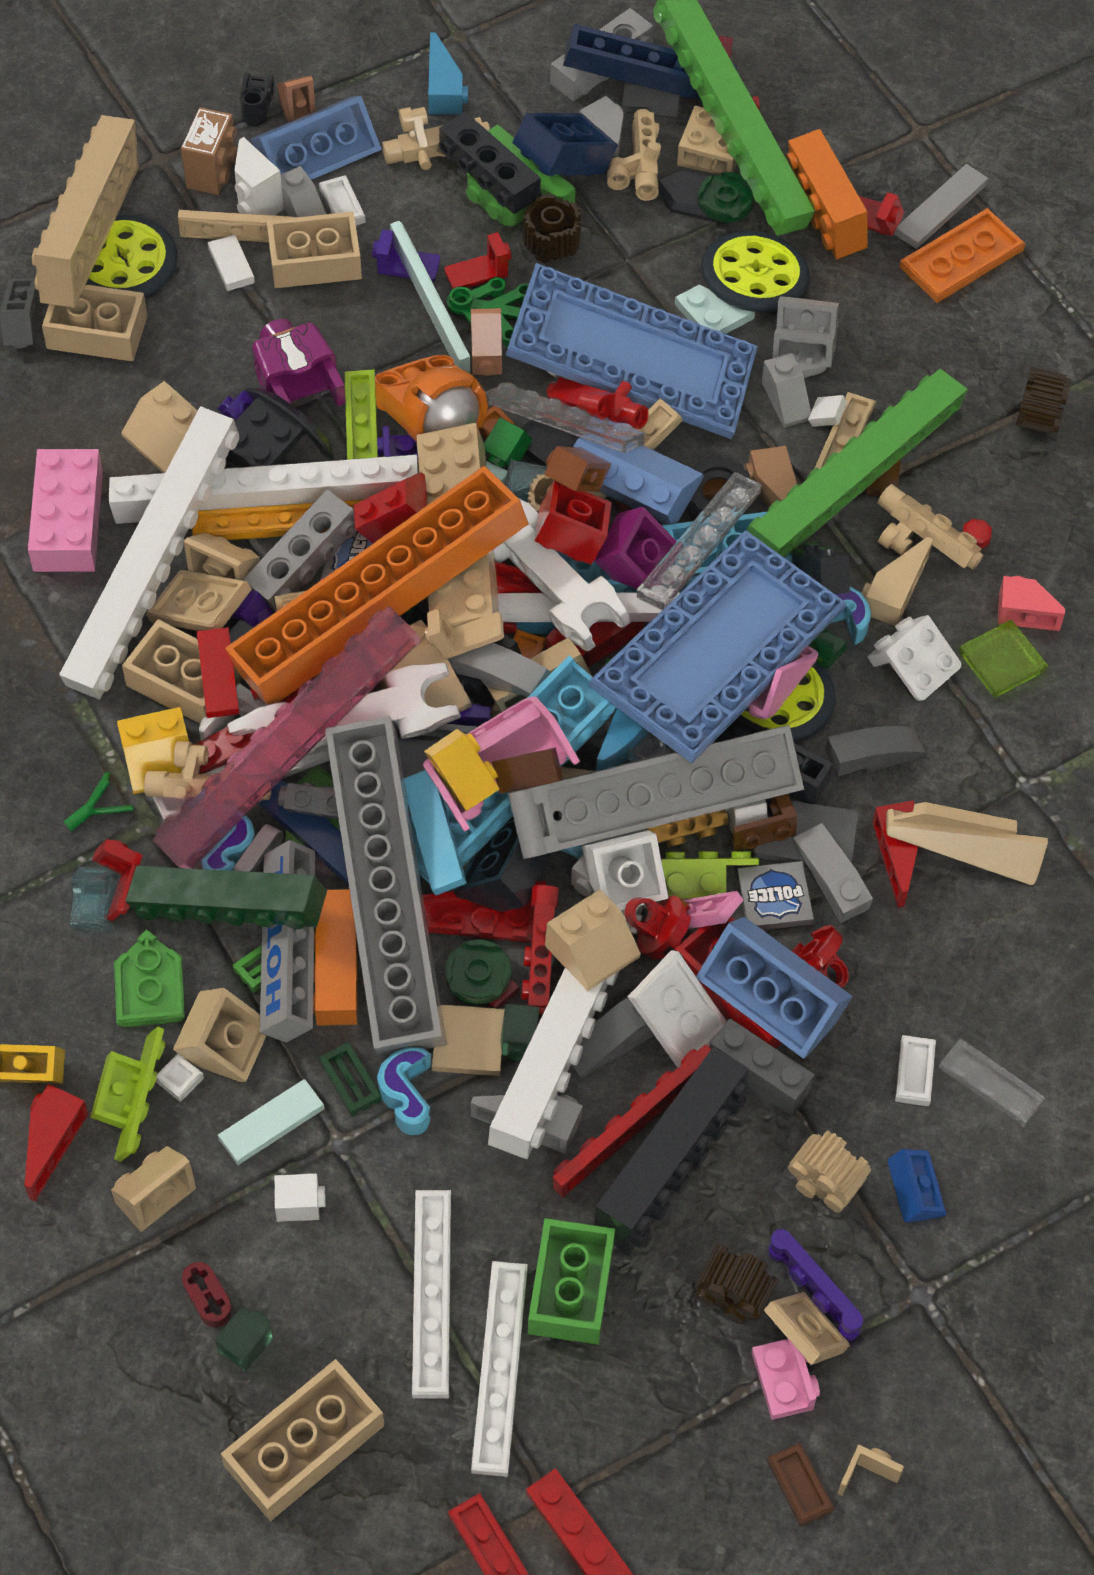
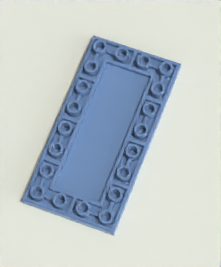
(614, 339)
(717, 646)

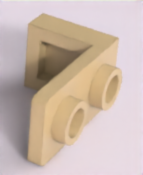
(464, 637)

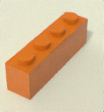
(336, 962)

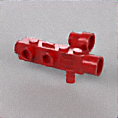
(600, 402)
(538, 957)

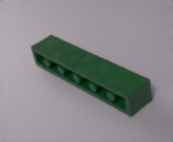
(226, 896)

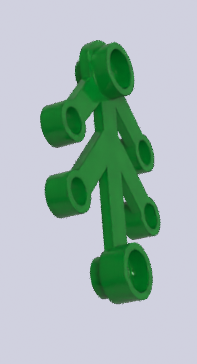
(462, 300)

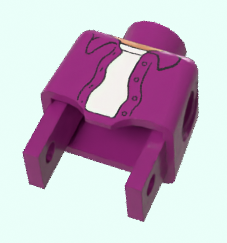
(296, 362)

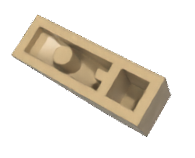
(896, 582)

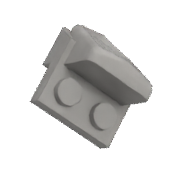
(806, 331)

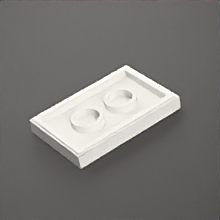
(677, 1008)

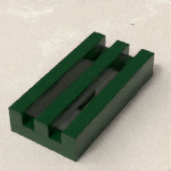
(362, 1102)

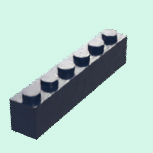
(627, 61)

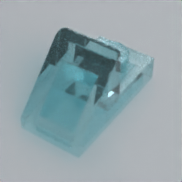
(90, 898)

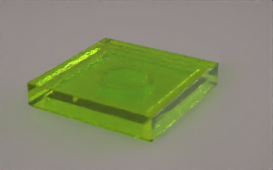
(1003, 658)

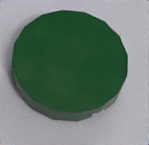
(725, 197)
(478, 972)

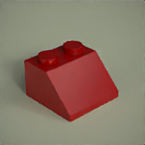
(390, 507)

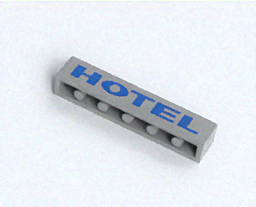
(287, 957)

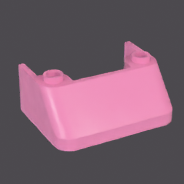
(514, 732)

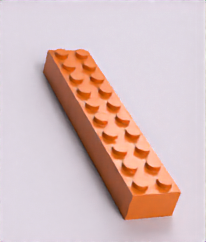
(391, 572)

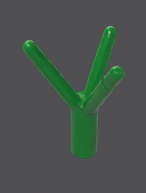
(87, 809)

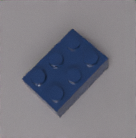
(564, 144)

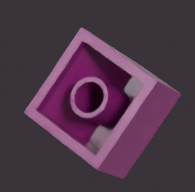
(634, 547)

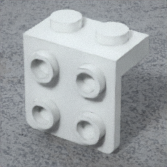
(917, 655)

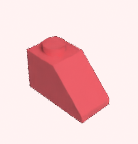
(1028, 604)

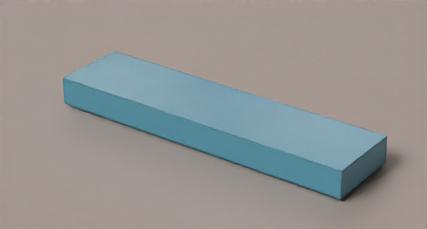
(434, 833)

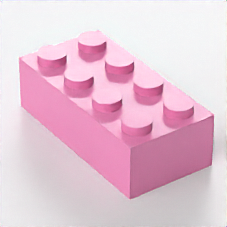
(65, 510)

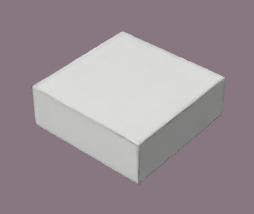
(827, 410)
(179, 1077)

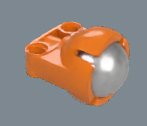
(430, 395)

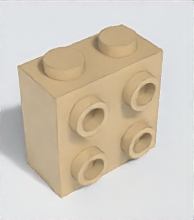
(703, 146)

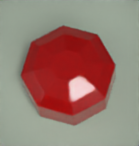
(979, 530)

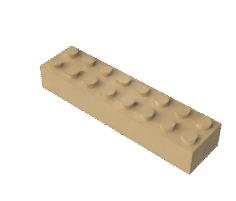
(86, 211)
(447, 460)

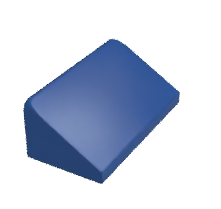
(916, 1185)

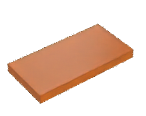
(962, 255)

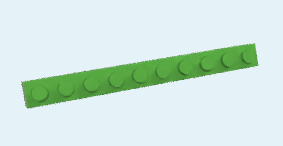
(735, 115)
(859, 463)

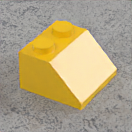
(151, 743)

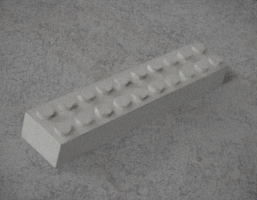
(385, 887)

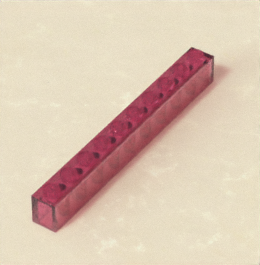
(286, 739)

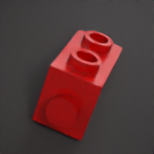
(883, 216)
(483, 268)
(123, 860)

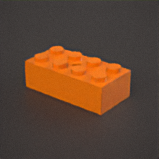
(836, 204)

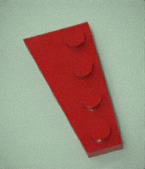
(462, 917)

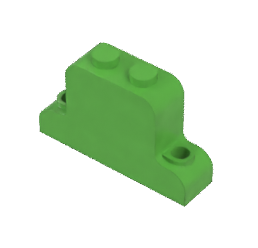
(555, 185)

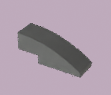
(873, 748)

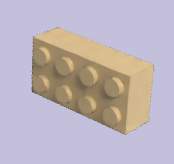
(302, 1439)

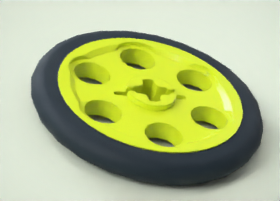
(144, 232)
(772, 248)
(804, 724)

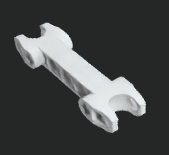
(575, 601)
(401, 701)

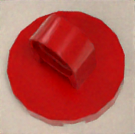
(663, 925)
(822, 953)

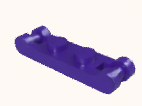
(824, 1292)

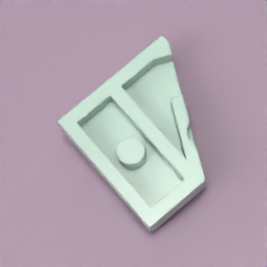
(708, 310)

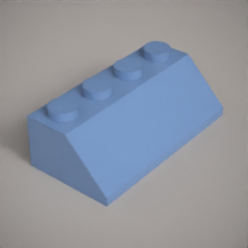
(321, 139)
(646, 480)
(773, 986)

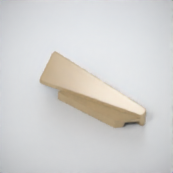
(970, 838)

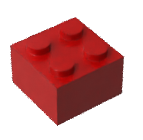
(573, 522)

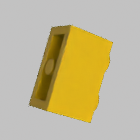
(462, 769)
(31, 1064)

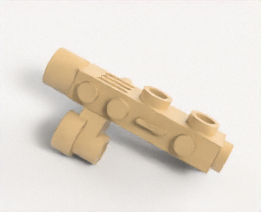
(419, 143)
(642, 163)
(920, 520)
(183, 784)

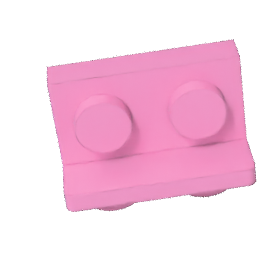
(785, 1379)

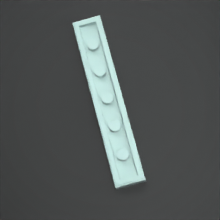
(430, 297)

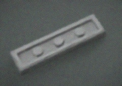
(941, 206)

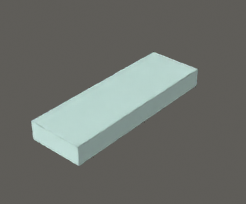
(271, 1122)

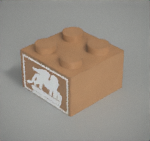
(209, 151)

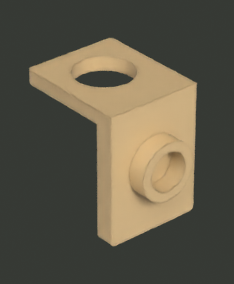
(875, 1461)

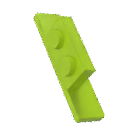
(701, 875)
(124, 1092)

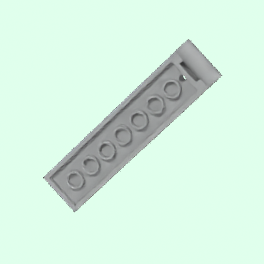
(655, 792)

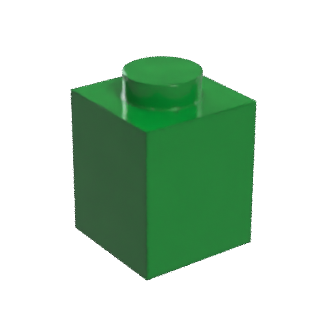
(506, 443)

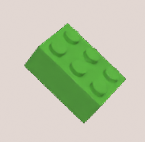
(571, 1281)

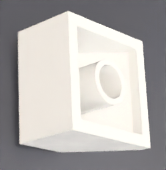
(257, 182)
(626, 867)

